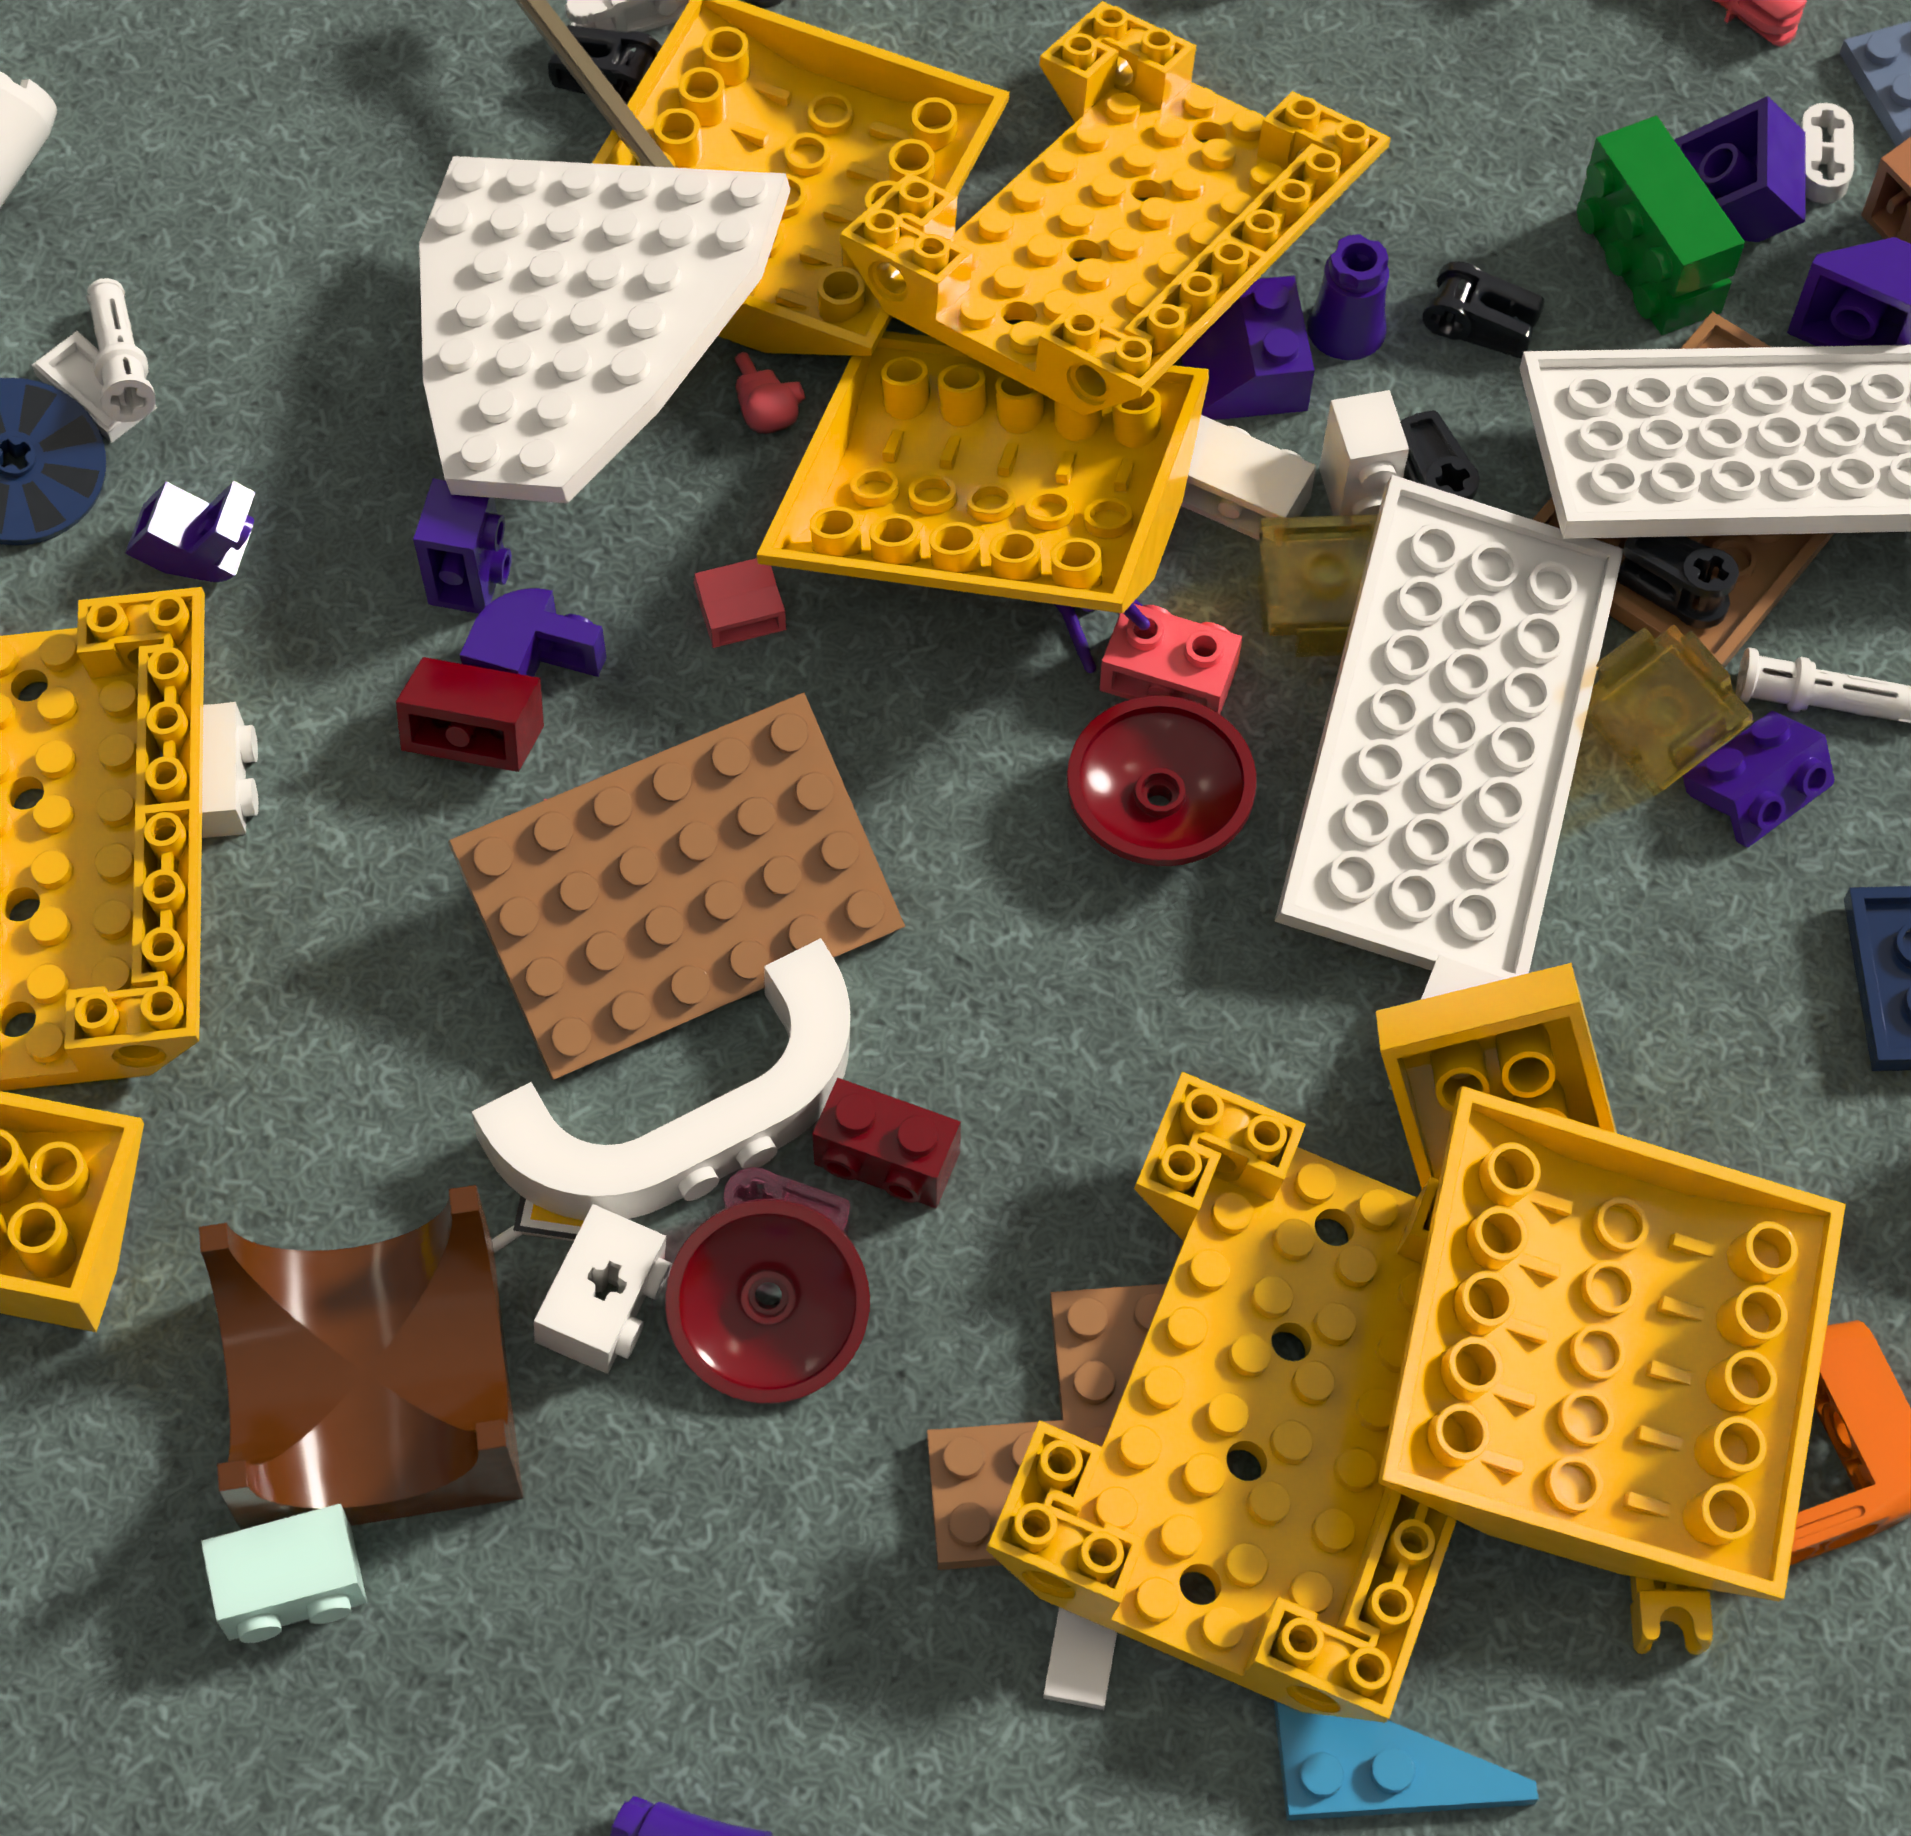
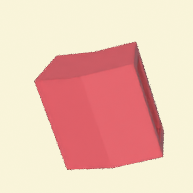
(739, 602)

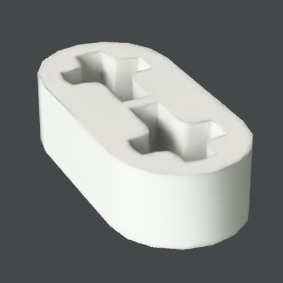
(1837, 153)

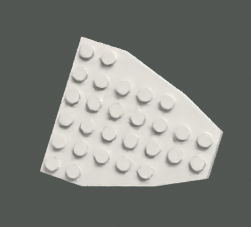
(575, 308)

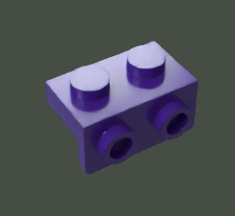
(1763, 775)

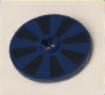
(61, 462)

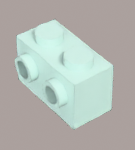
(284, 1574)

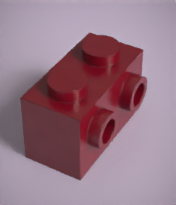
(470, 714)
(886, 1143)

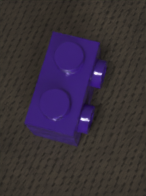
(460, 549)

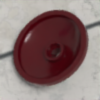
(1167, 751)
(760, 1348)

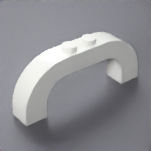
(701, 1146)

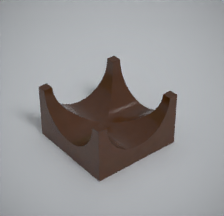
(365, 1373)

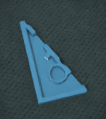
(1382, 1768)

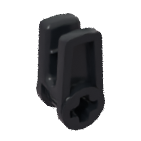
(612, 56)
(1485, 311)
(1437, 457)
(1678, 571)

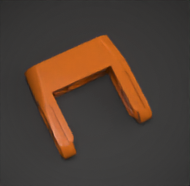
(1872, 1437)

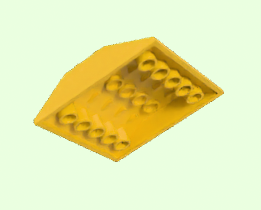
(835, 117)
(985, 485)
(1614, 1351)

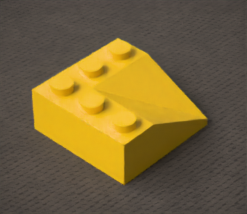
(1503, 1038)
(62, 1207)

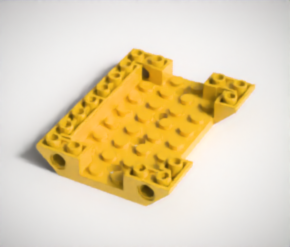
(1153, 266)
(108, 844)
(1315, 1558)

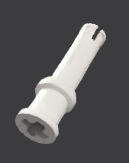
(119, 363)
(1803, 685)

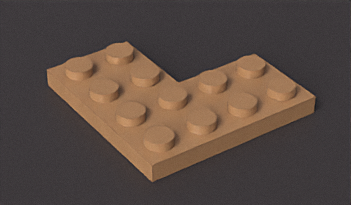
(974, 1467)

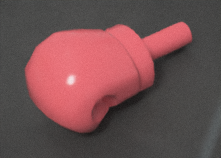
(764, 400)

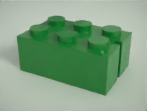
(1659, 225)

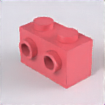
(1170, 659)

